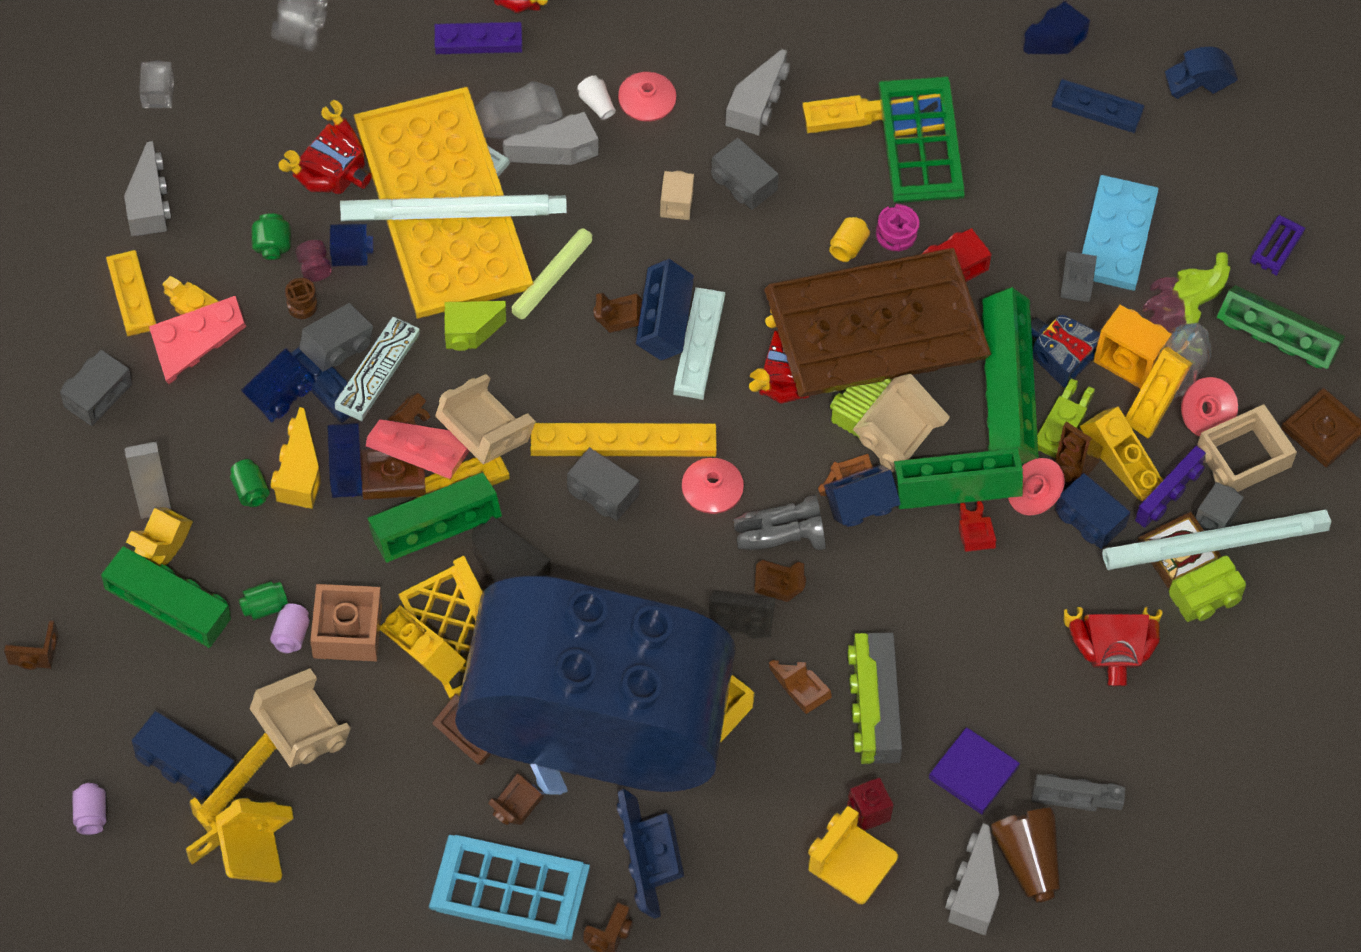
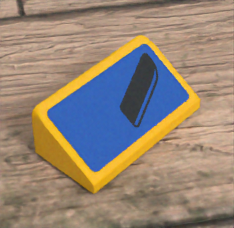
(927, 103)

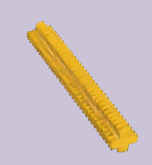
(235, 780)

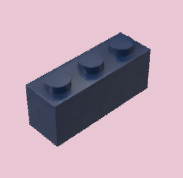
(665, 309)
(181, 756)

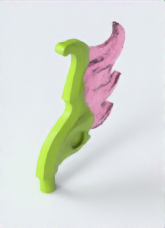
(1182, 297)

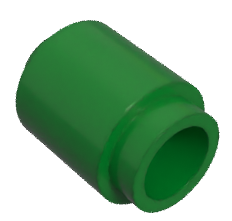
(249, 483)
(263, 600)

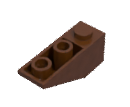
(1077, 453)

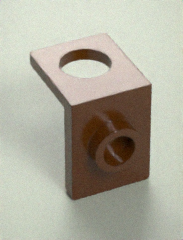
(30, 657)

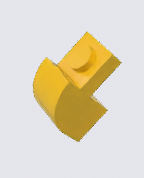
(162, 536)

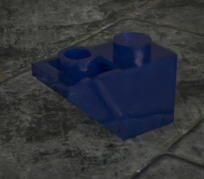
(1057, 32)

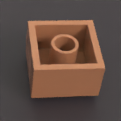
(346, 622)

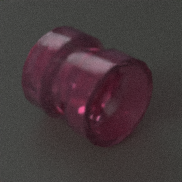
(312, 257)

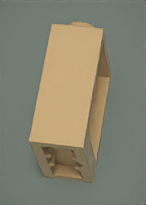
(1268, 433)

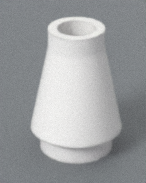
(596, 96)

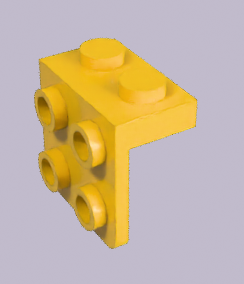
(249, 839)
(850, 858)

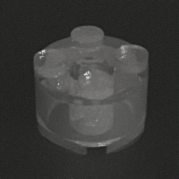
(298, 22)

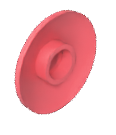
(647, 105)
(1220, 401)
(1041, 487)
(709, 496)

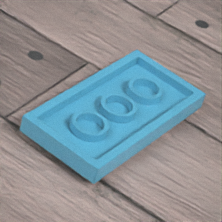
(1119, 230)

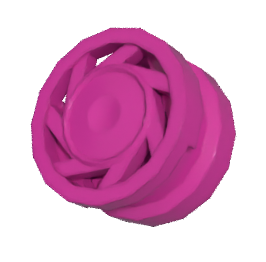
(898, 227)

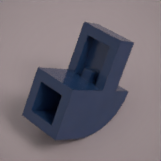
(1201, 67)

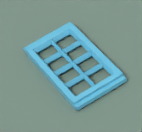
(449, 873)

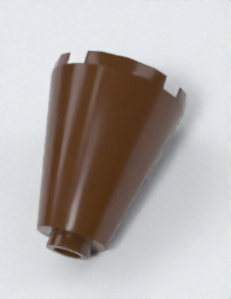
(1031, 851)

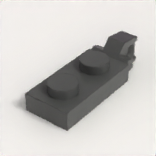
(1077, 793)

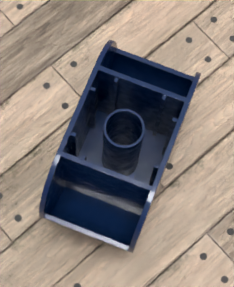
(596, 684)

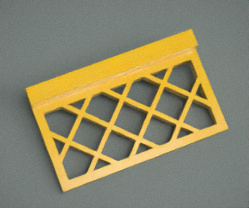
(471, 592)

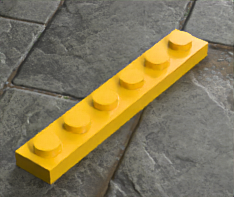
(623, 439)

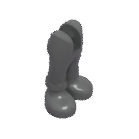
(760, 532)

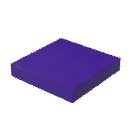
(974, 770)

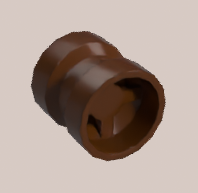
(301, 298)

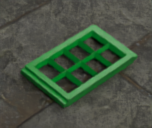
(925, 191)

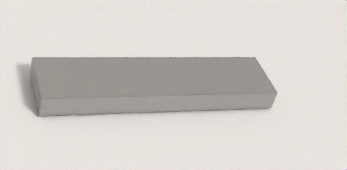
(147, 478)

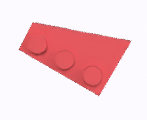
(190, 336)
(419, 445)

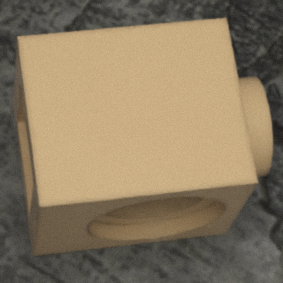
(677, 195)

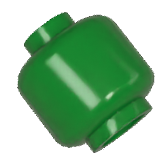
(271, 236)

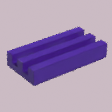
(1267, 261)

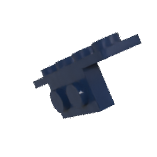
(652, 852)

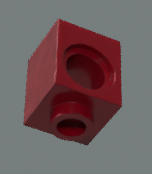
(871, 803)

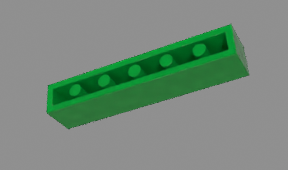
(1010, 374)

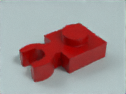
(976, 530)

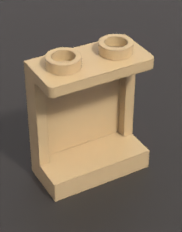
(482, 420)
(899, 420)
(298, 719)

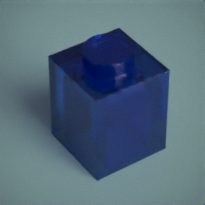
(350, 245)

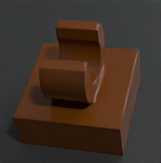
(409, 409)

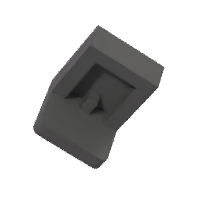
(1078, 276)

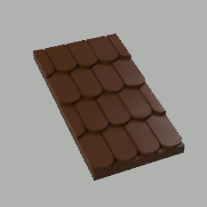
(877, 322)

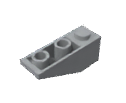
(753, 96)
(556, 143)
(144, 195)
(978, 891)

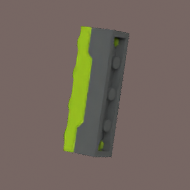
(876, 698)

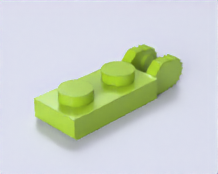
(1063, 411)

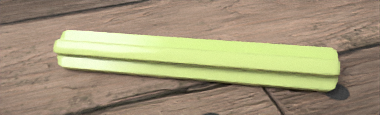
(552, 273)

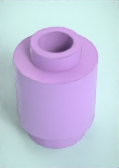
(290, 628)
(89, 809)

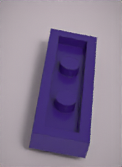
(478, 38)
(1171, 487)

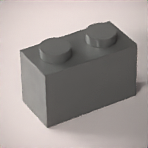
(744, 174)
(336, 337)
(95, 387)
(602, 484)

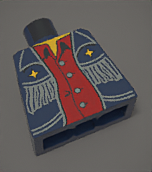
(1063, 347)

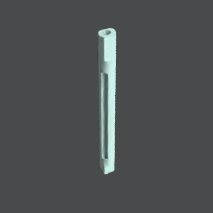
(451, 207)
(1216, 539)

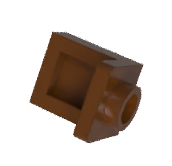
(618, 312)
(779, 581)
(516, 801)
(617, 928)

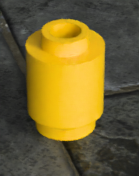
(849, 239)

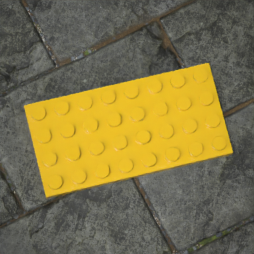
(439, 152)

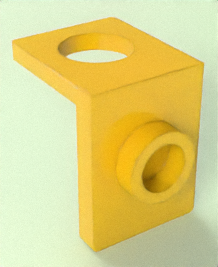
(211, 837)

